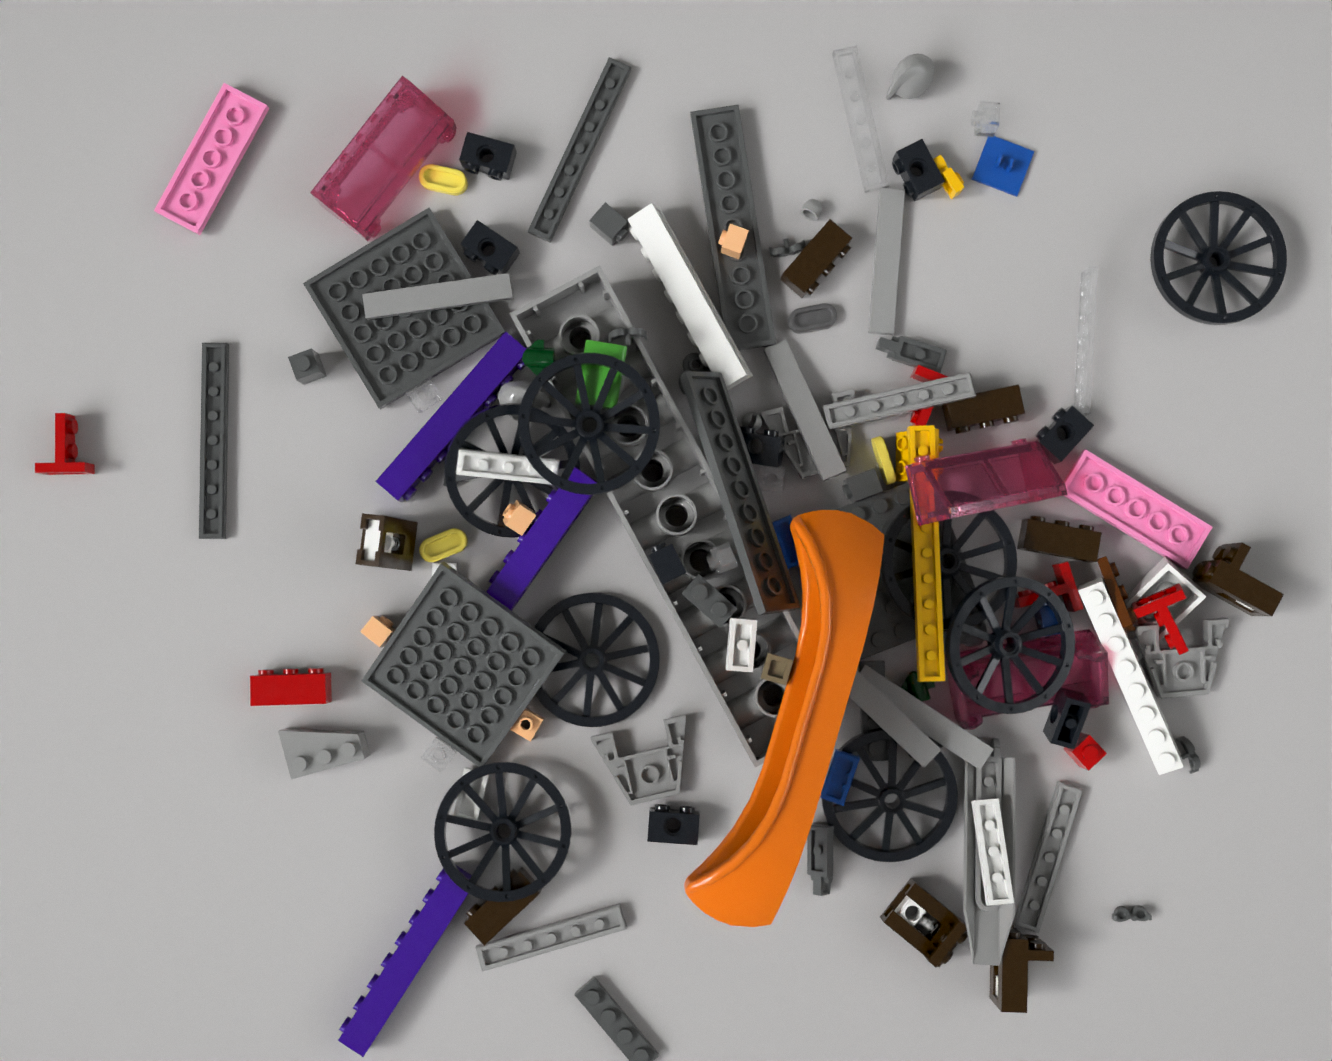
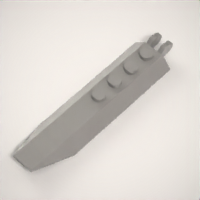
(991, 924)

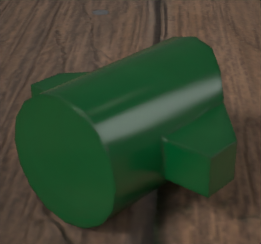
(538, 357)
(917, 689)

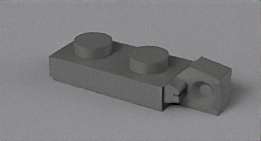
(912, 352)
(820, 857)

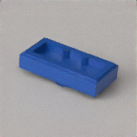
(786, 541)
(839, 777)

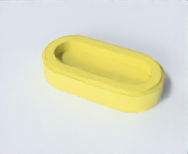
(443, 179)
(883, 460)
(443, 545)

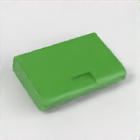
(595, 375)

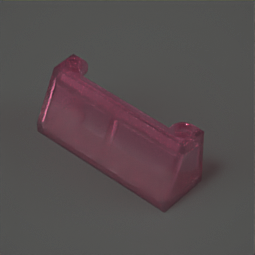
(383, 158)
(982, 481)
(1086, 675)

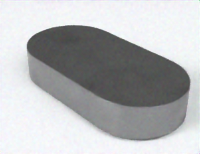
(812, 318)

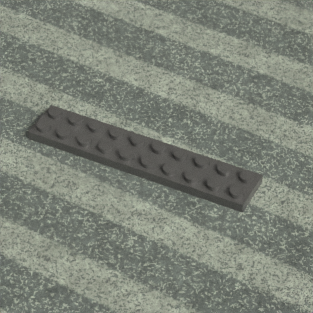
(730, 201)
(740, 493)

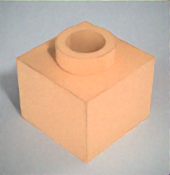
(733, 241)
(518, 517)
(378, 630)
(535, 722)

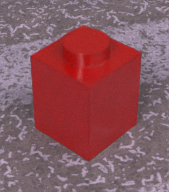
(1086, 752)

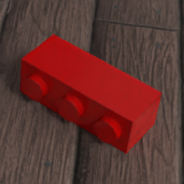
(290, 687)

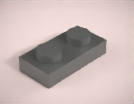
(709, 600)

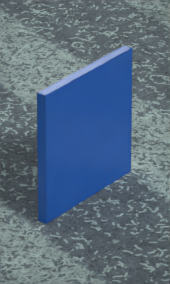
(1003, 165)

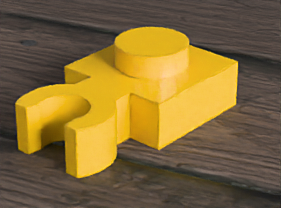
(953, 181)

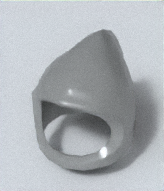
(912, 77)
(514, 391)

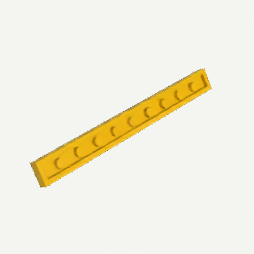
(926, 573)

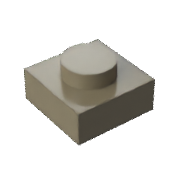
(776, 669)

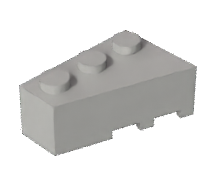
(318, 750)

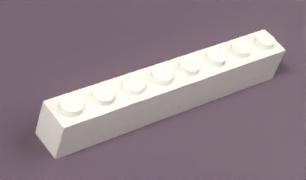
(688, 295)
(1131, 676)

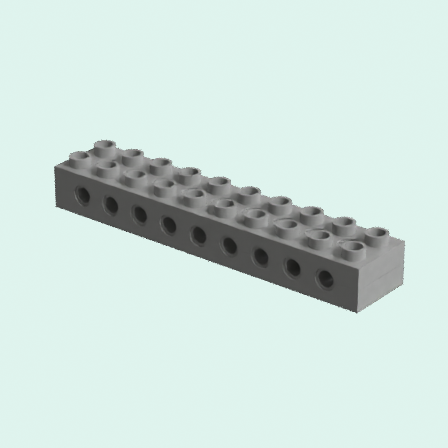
(592, 308)

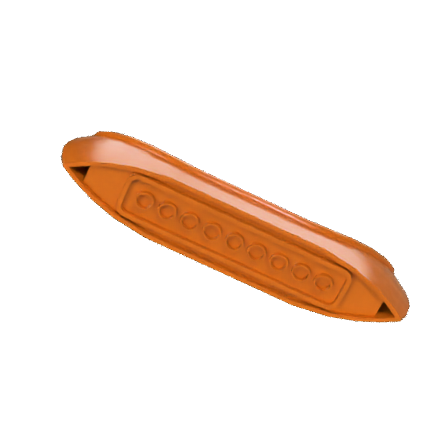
(757, 859)

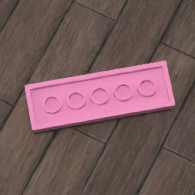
(211, 159)
(1135, 509)

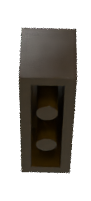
(817, 259)
(984, 409)
(1059, 539)
(493, 916)

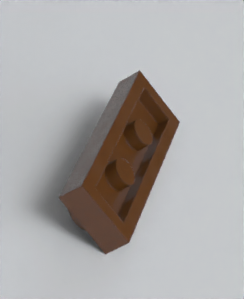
(1118, 594)

